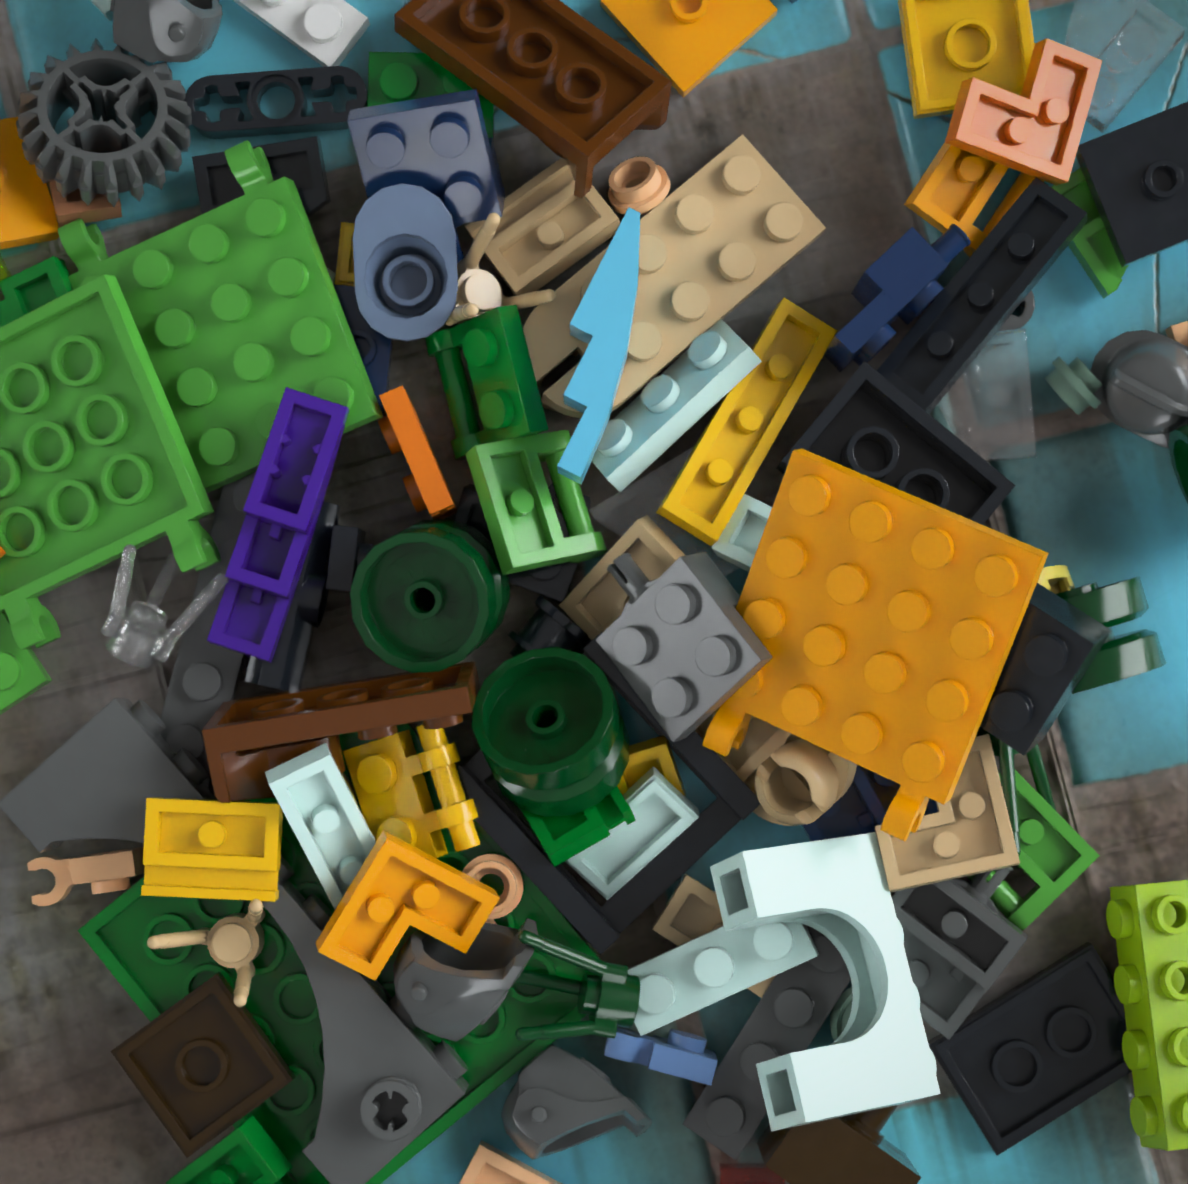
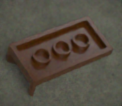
(544, 72)
(270, 729)

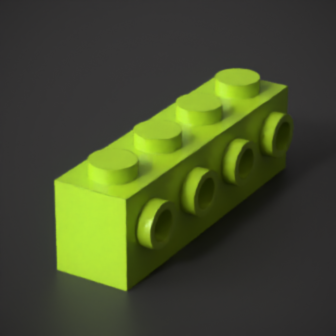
(1153, 986)

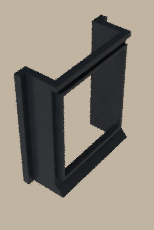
(604, 924)

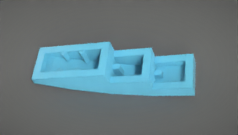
(605, 324)

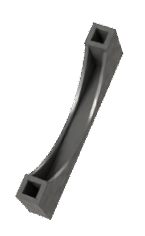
(99, 791)

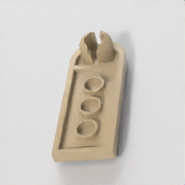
(696, 264)
(786, 773)

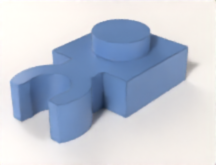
(679, 1055)

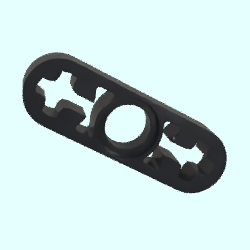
(232, 120)

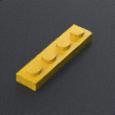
(746, 423)

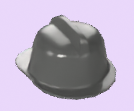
(1144, 384)

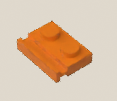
(405, 433)

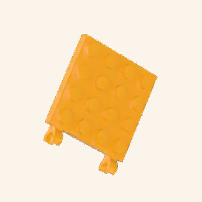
(878, 629)

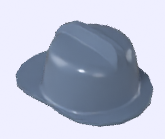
(405, 262)

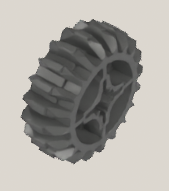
(101, 143)

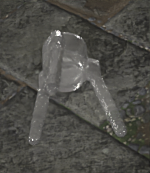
(140, 632)

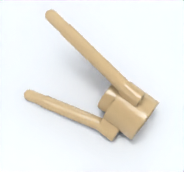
(480, 289)
(231, 943)

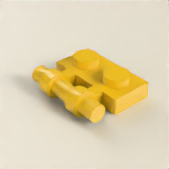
(395, 793)

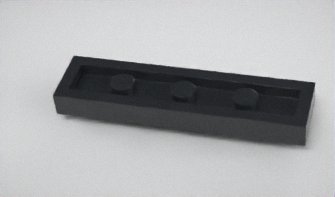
(983, 294)

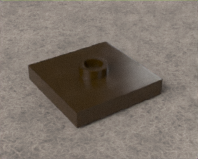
(203, 1064)

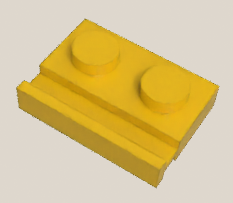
(212, 849)

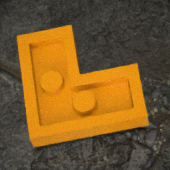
(401, 889)

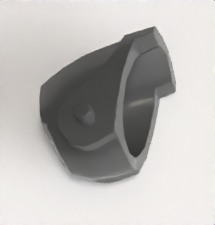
(166, 28)
(455, 990)
(564, 1104)

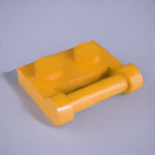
(958, 189)

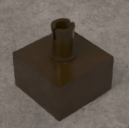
(837, 1152)

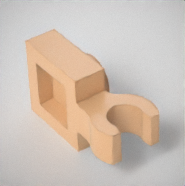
(104, 870)

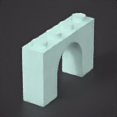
(846, 897)

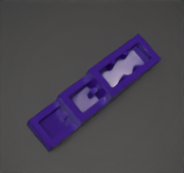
(278, 524)

